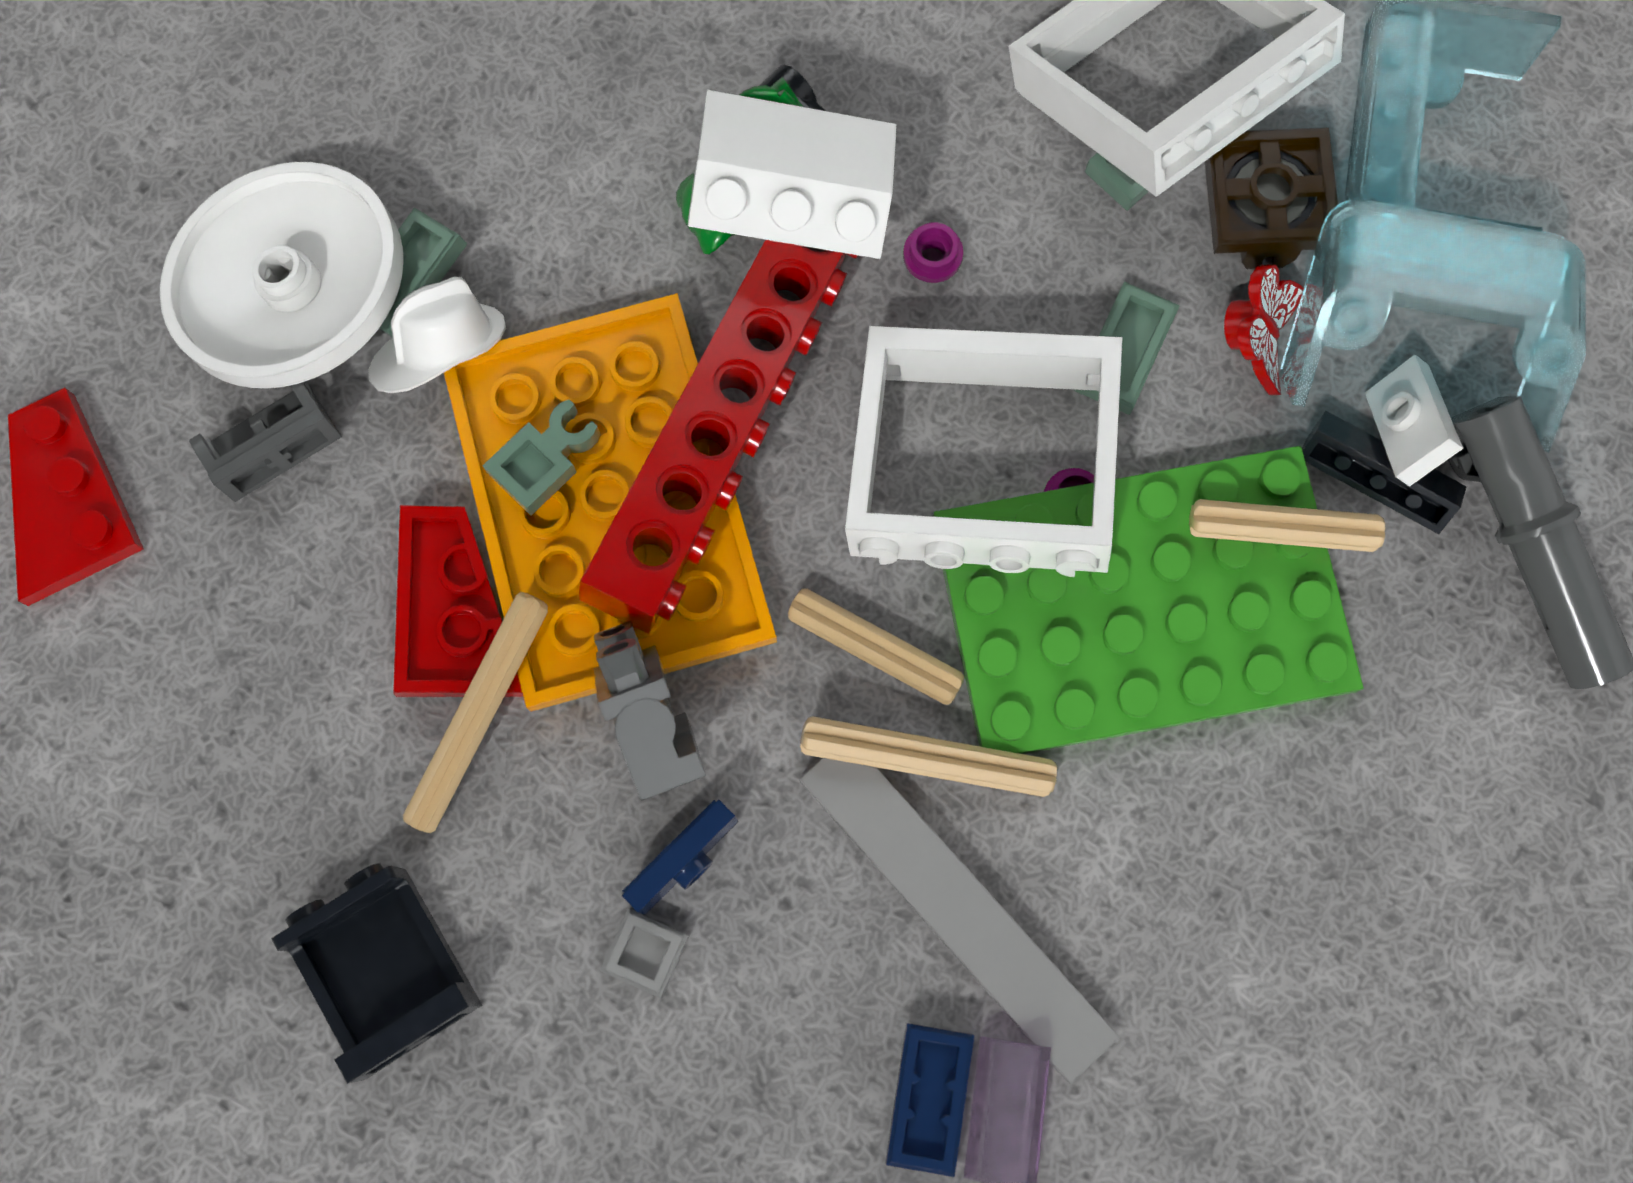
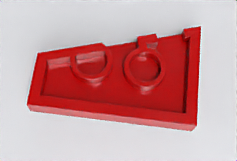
(62, 500)
(442, 605)

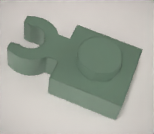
(536, 464)

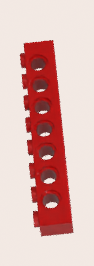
(615, 577)

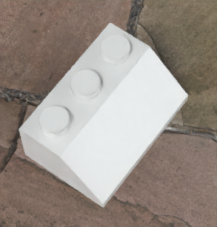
(793, 175)

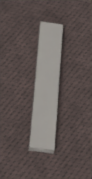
(962, 914)

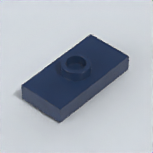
(682, 859)
(930, 1100)

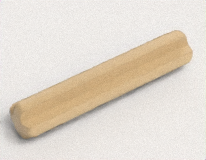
(1287, 525)
(875, 646)

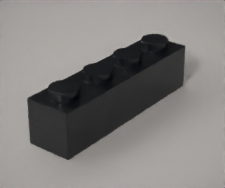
(1365, 466)

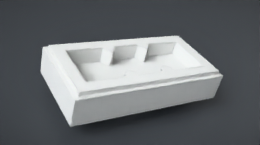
(1413, 421)

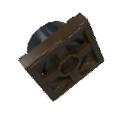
(1271, 194)

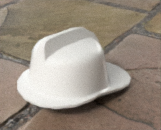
(432, 334)

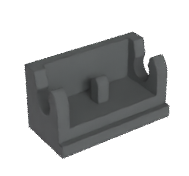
(266, 443)

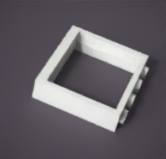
(1304, 49)
(986, 360)

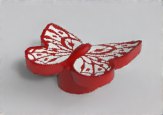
(1256, 322)

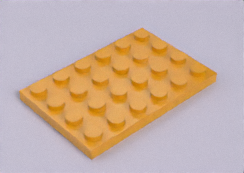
(626, 378)

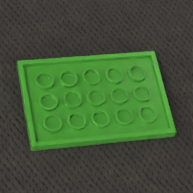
(1172, 628)

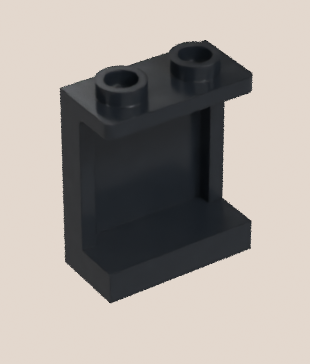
(377, 969)

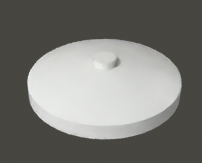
(281, 275)

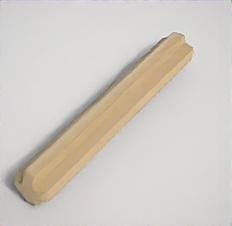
(475, 712)
(928, 756)

